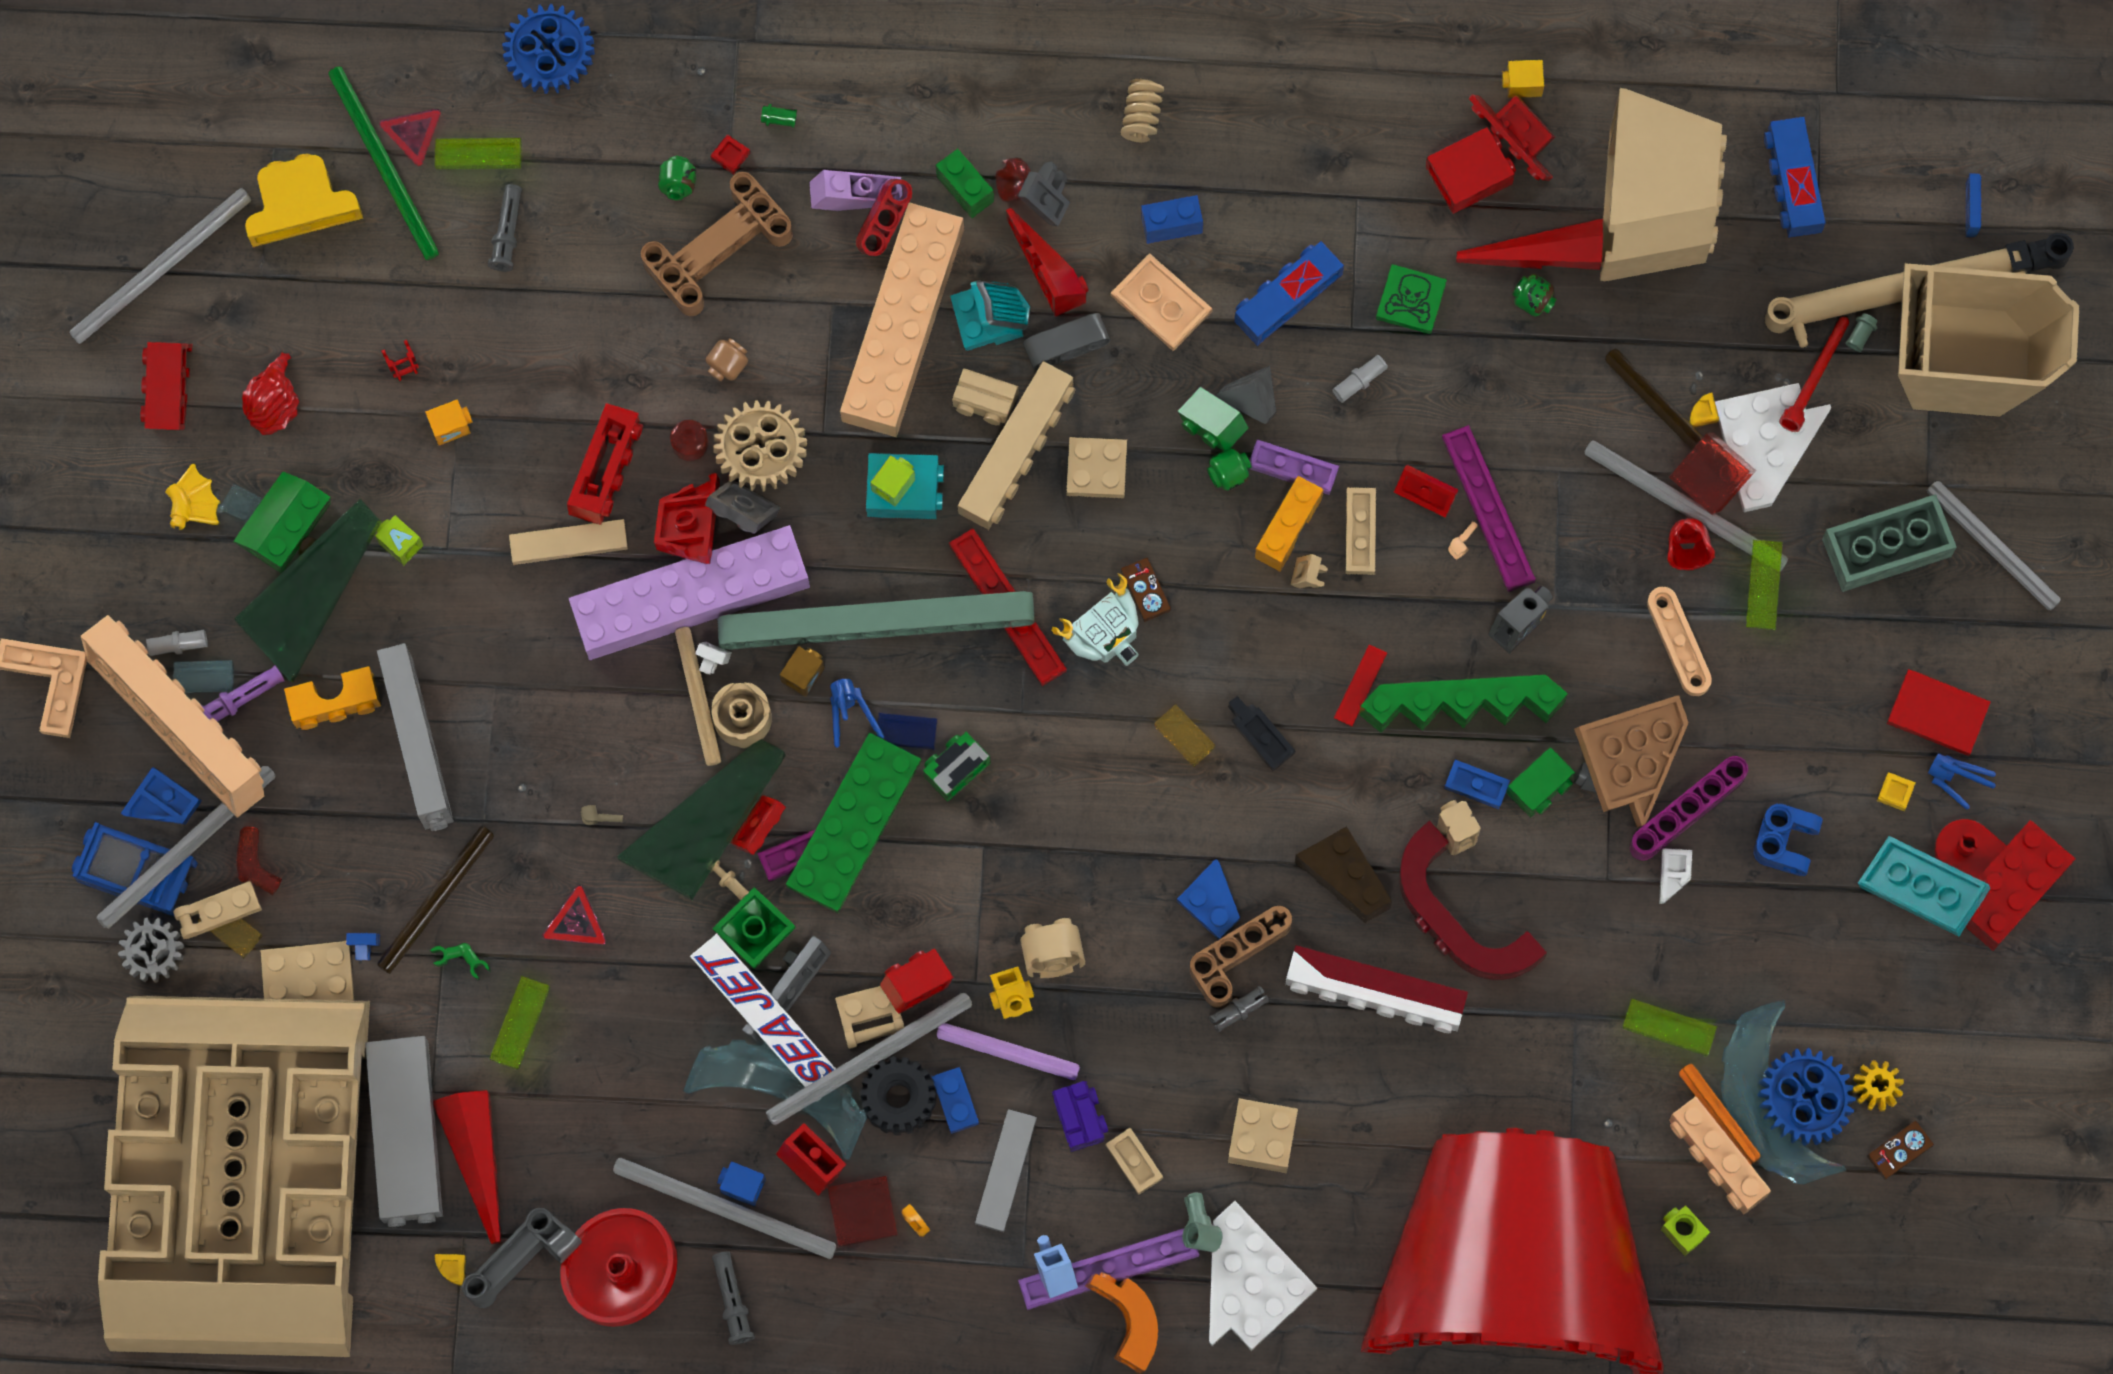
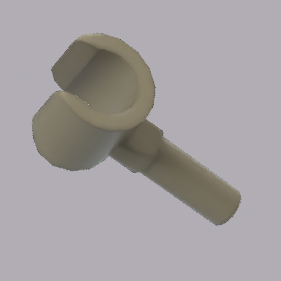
(590, 816)

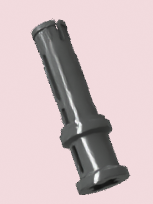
(503, 241)
(734, 1315)

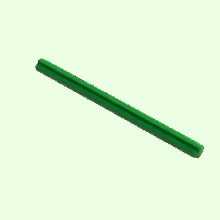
(383, 163)

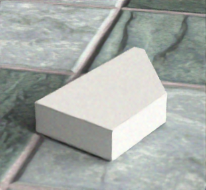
(1674, 872)

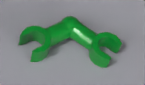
(463, 950)

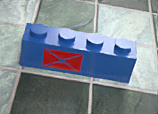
(1795, 177)

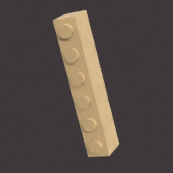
(1016, 445)

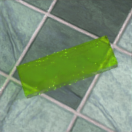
(478, 153)
(1764, 584)
(519, 1023)
(1669, 1027)

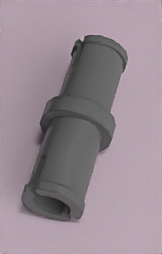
(1239, 1009)

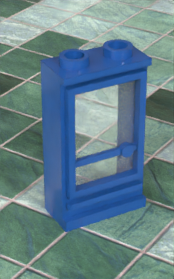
(116, 860)

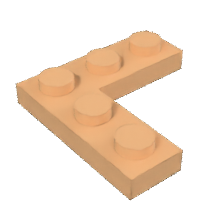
(66, 672)

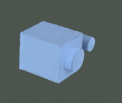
(1054, 1268)

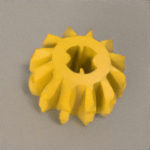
(1871, 1093)

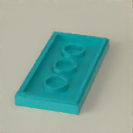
(1924, 886)

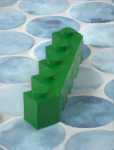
(1463, 700)

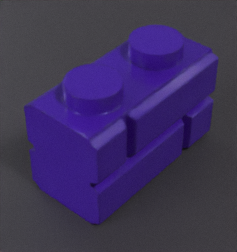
(1079, 1116)

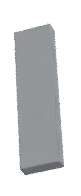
(1005, 1170)

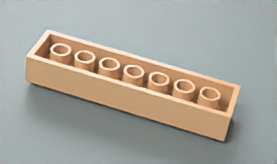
(902, 320)
(173, 715)

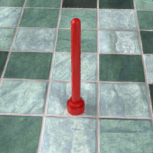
(1793, 417)

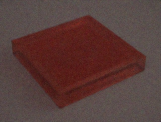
(862, 1211)

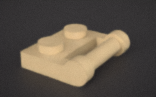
(865, 1007)

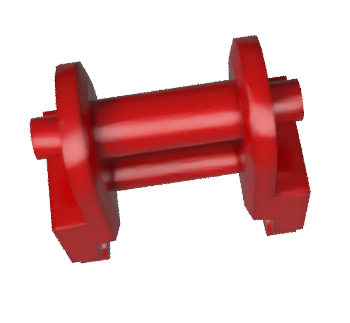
(392, 365)

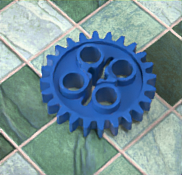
(568, 33)
(1829, 1086)

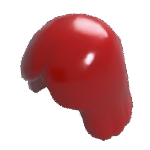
(1685, 532)

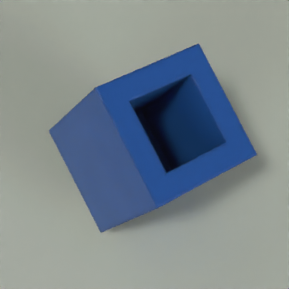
(741, 1183)

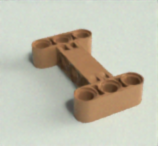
(717, 243)

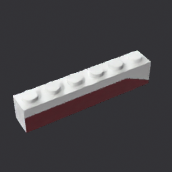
(1376, 988)

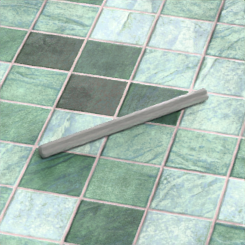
(160, 265)
(1672, 497)
(171, 860)
(868, 1058)
(724, 1208)

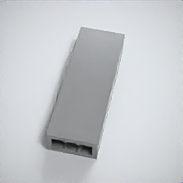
(415, 737)
(404, 1130)

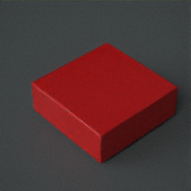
(730, 154)

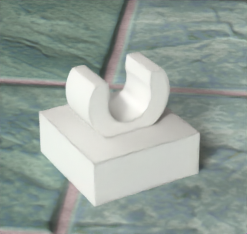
(712, 656)

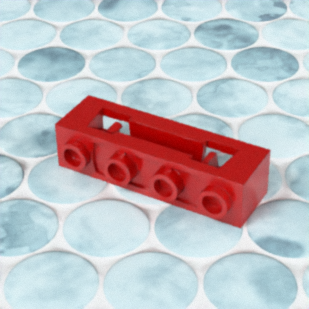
(597, 505)

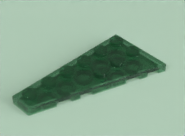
(300, 600)
(696, 833)

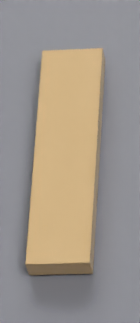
(568, 542)

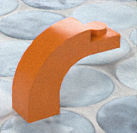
(1139, 1316)

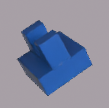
(363, 944)

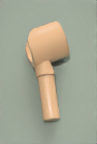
(1457, 547)

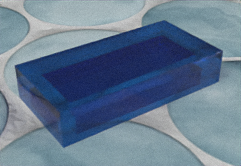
(908, 730)

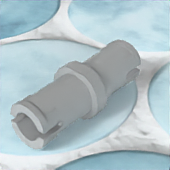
(1360, 378)
(177, 642)

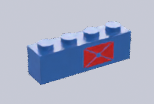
(1288, 293)

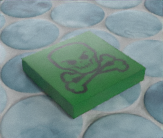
(1411, 299)

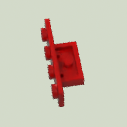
(1520, 129)

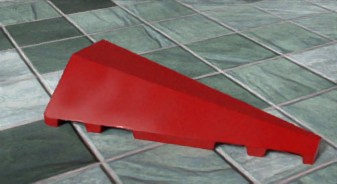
(1562, 247)
(469, 1130)

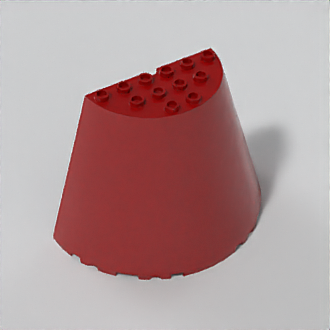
(1518, 1250)

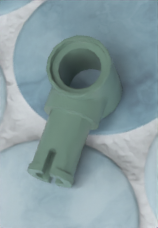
(1199, 1231)

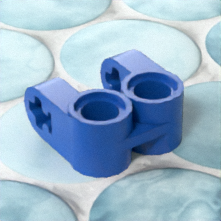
(1778, 836)

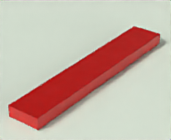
(990, 580)

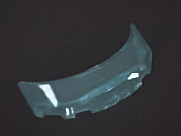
(1744, 1068)
(764, 1071)

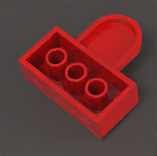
(2015, 872)

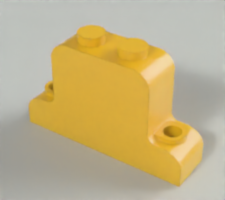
(298, 201)

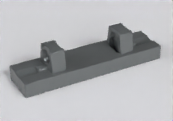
(797, 977)

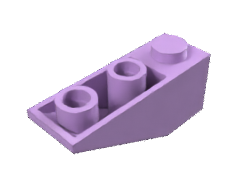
(848, 190)

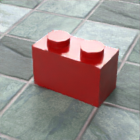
(915, 980)
(811, 1159)

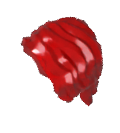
(271, 398)

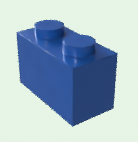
(1172, 219)

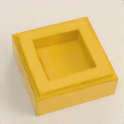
(1896, 791)

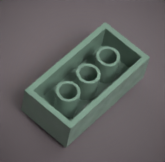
(1889, 543)

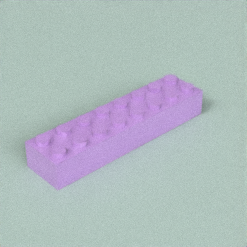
(689, 593)

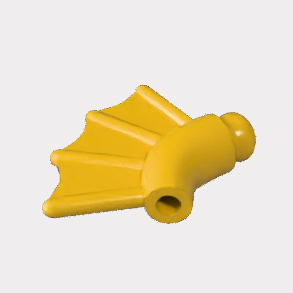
(192, 500)

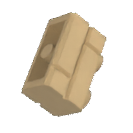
(985, 397)
(1458, 826)

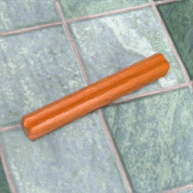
(1718, 1111)

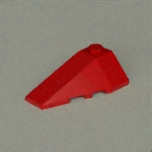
(1054, 275)

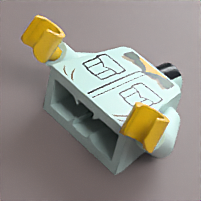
(1105, 628)

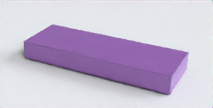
(1289, 464)

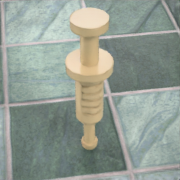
(729, 881)

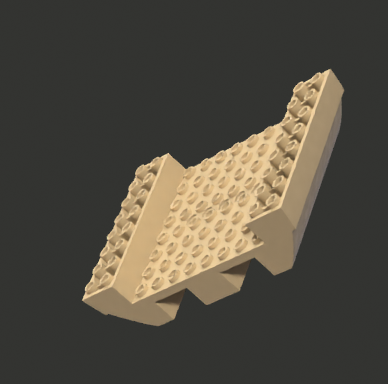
(285, 1273)

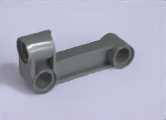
(517, 1252)

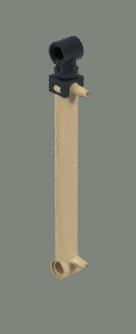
(1886, 290)

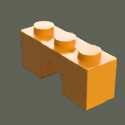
(1288, 522)
(357, 695)

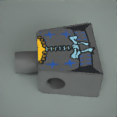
(1520, 617)

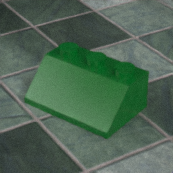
(283, 521)

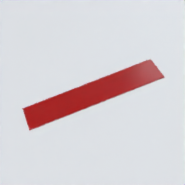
(1360, 685)

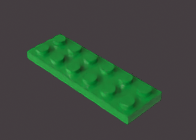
(853, 823)

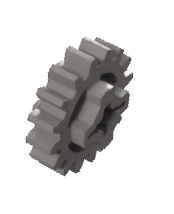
(139, 950)

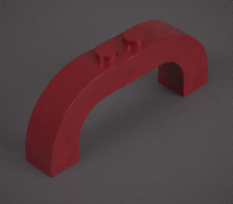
(1449, 935)

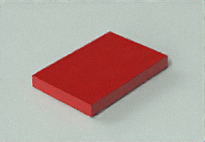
(1938, 712)

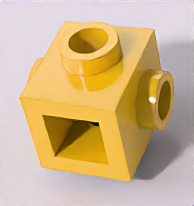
(1011, 993)

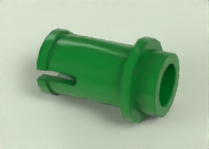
(778, 116)

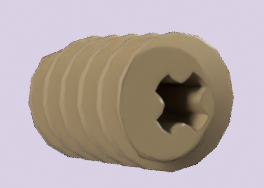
(1141, 109)

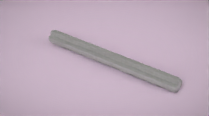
(1994, 546)

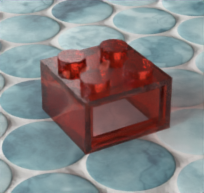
(1712, 473)

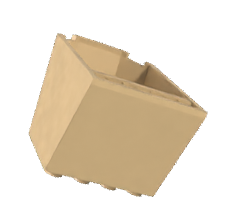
(1660, 188)
(1982, 338)

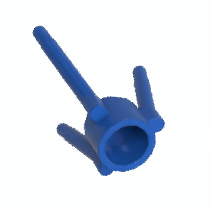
(844, 697)
(1945, 768)

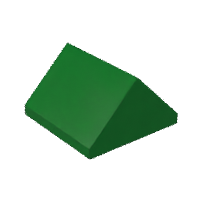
(753, 928)

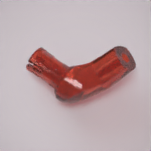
(248, 862)

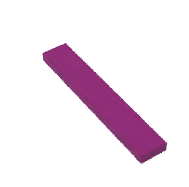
(1488, 508)

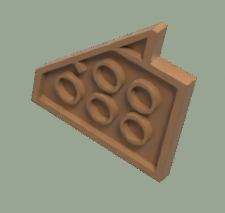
(1633, 754)

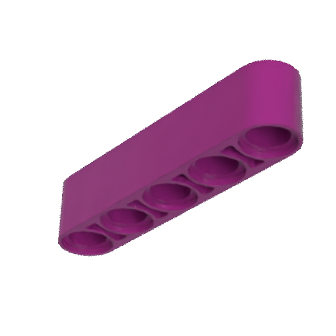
(1695, 795)

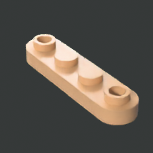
(1679, 641)

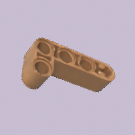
(1243, 948)

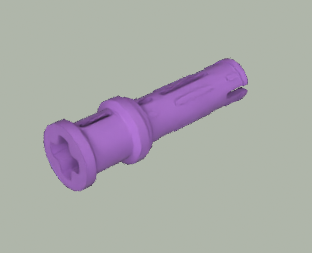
(224, 700)

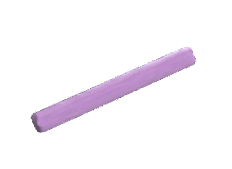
(1008, 1051)

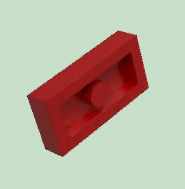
(1426, 491)
(758, 825)

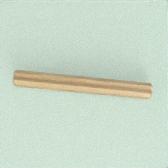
(698, 696)

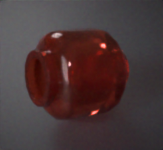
(688, 448)

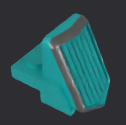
(990, 313)

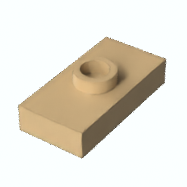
(1134, 1161)

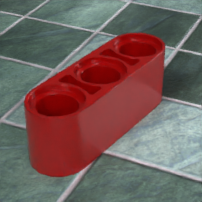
(896, 210)

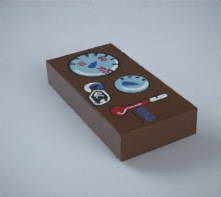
(1145, 589)
(1900, 1150)

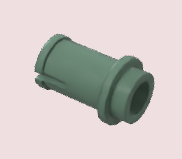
(1861, 332)

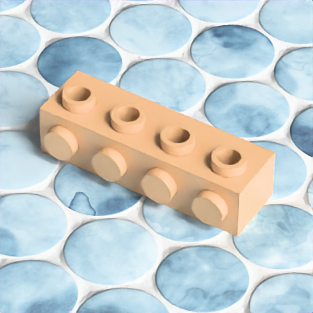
(1719, 1155)

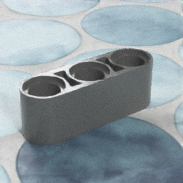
(1067, 341)

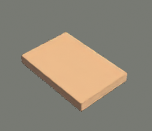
(1161, 302)

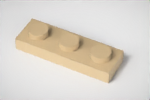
(1360, 530)

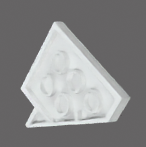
(1754, 432)
(1251, 1281)

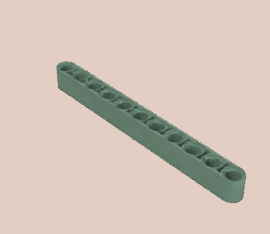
(876, 620)

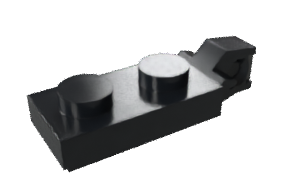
(1260, 733)

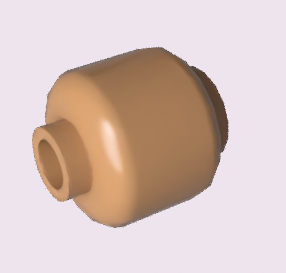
(726, 360)

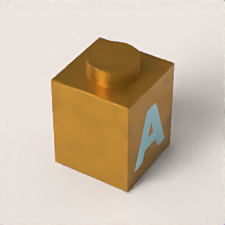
(802, 670)

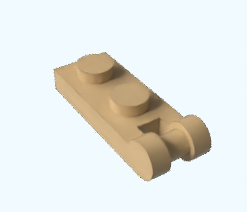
(218, 910)

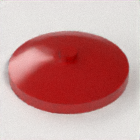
(620, 1267)

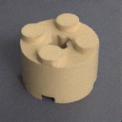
(741, 698)
(1052, 948)

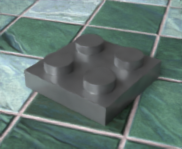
(742, 506)

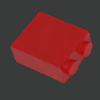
(1470, 170)

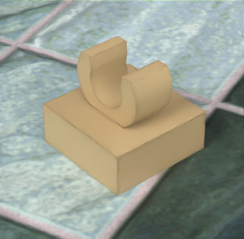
(1306, 572)

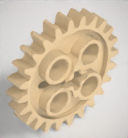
(769, 467)

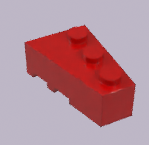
(165, 385)

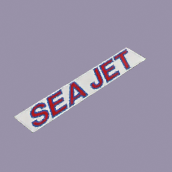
(762, 1011)

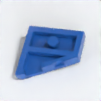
(161, 800)
(1211, 901)

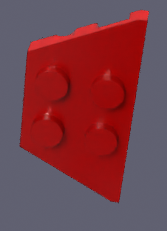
(686, 524)

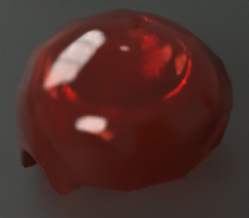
(1011, 178)

